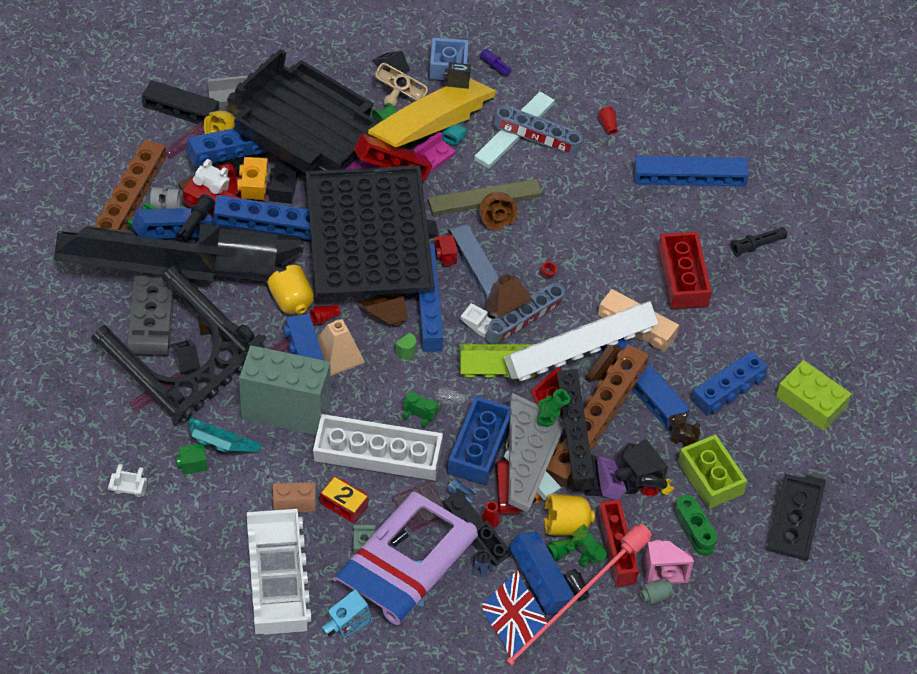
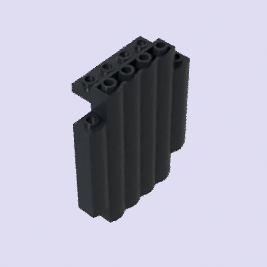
(300, 114)

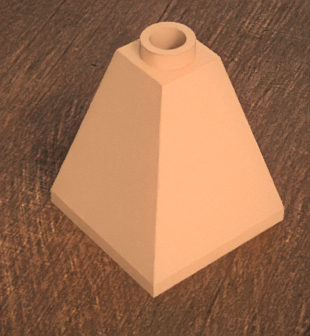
(339, 347)

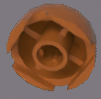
(497, 207)

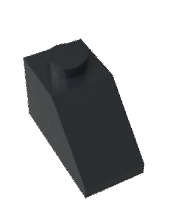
(395, 59)
(186, 356)

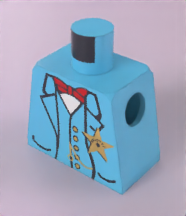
(348, 615)

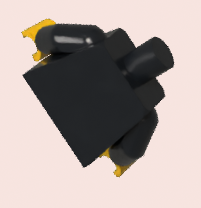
(643, 467)

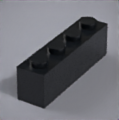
(178, 102)

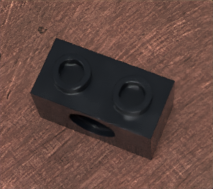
(283, 182)

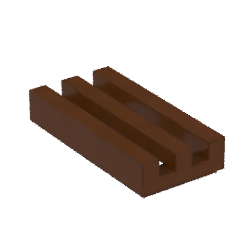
(603, 363)

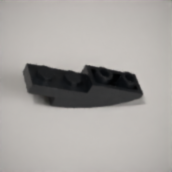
(487, 536)

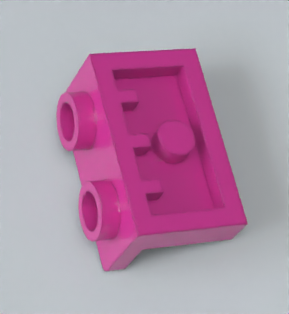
(436, 151)

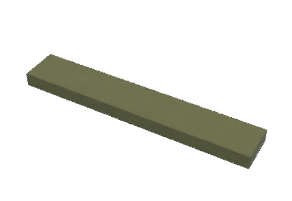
(471, 199)

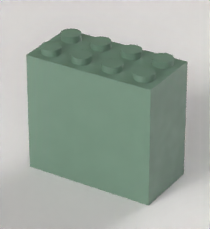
(284, 389)

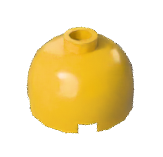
(218, 121)

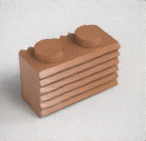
(294, 496)

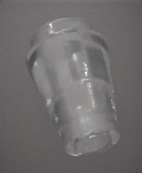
(449, 396)

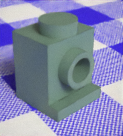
(361, 535)

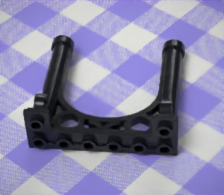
(172, 399)

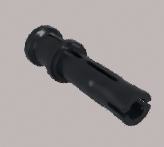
(198, 212)
(751, 242)

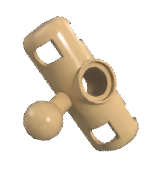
(390, 78)

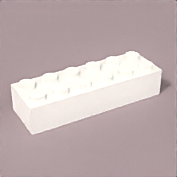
(378, 447)

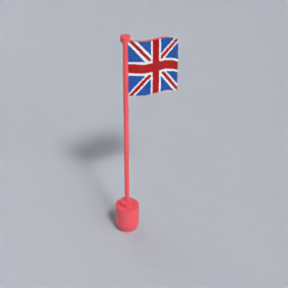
(518, 615)

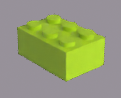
(813, 395)
(712, 471)

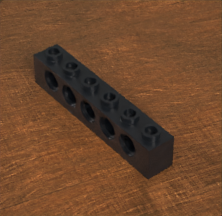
(576, 431)

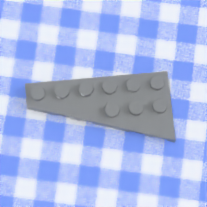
(529, 450)

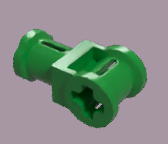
(551, 407)

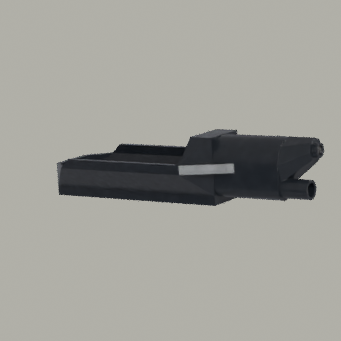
(211, 253)

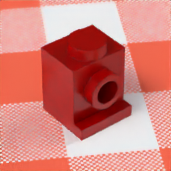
(446, 250)

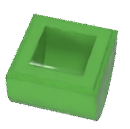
(406, 347)

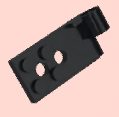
(800, 497)

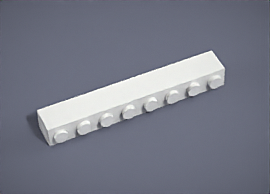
(580, 340)

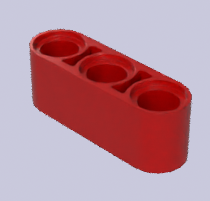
(502, 471)

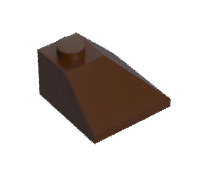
(506, 296)
(386, 307)

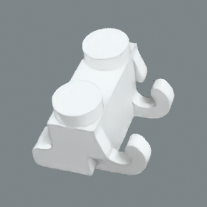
(212, 177)
(128, 482)

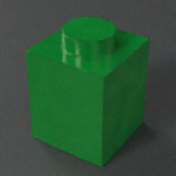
(192, 459)

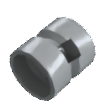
(172, 198)

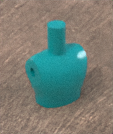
(454, 134)

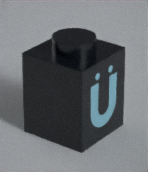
(458, 75)

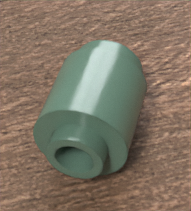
(656, 591)

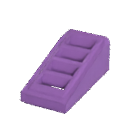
(609, 484)

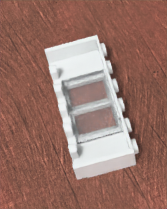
(278, 571)

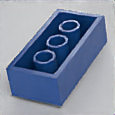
(480, 441)

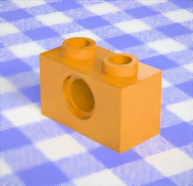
(253, 178)

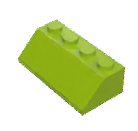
(487, 359)

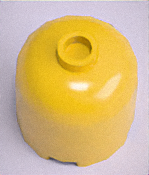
(291, 290)
(567, 514)

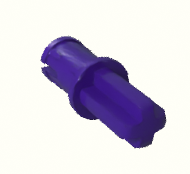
(495, 62)

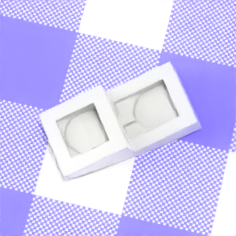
(476, 319)

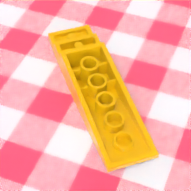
(432, 113)

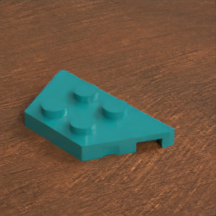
(221, 438)

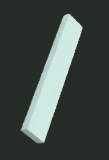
(504, 140)

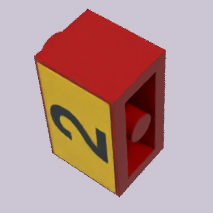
(344, 499)

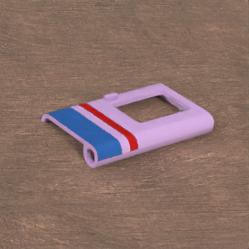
(395, 579)

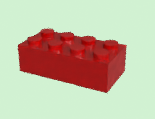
(684, 270)

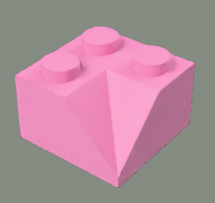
(667, 561)

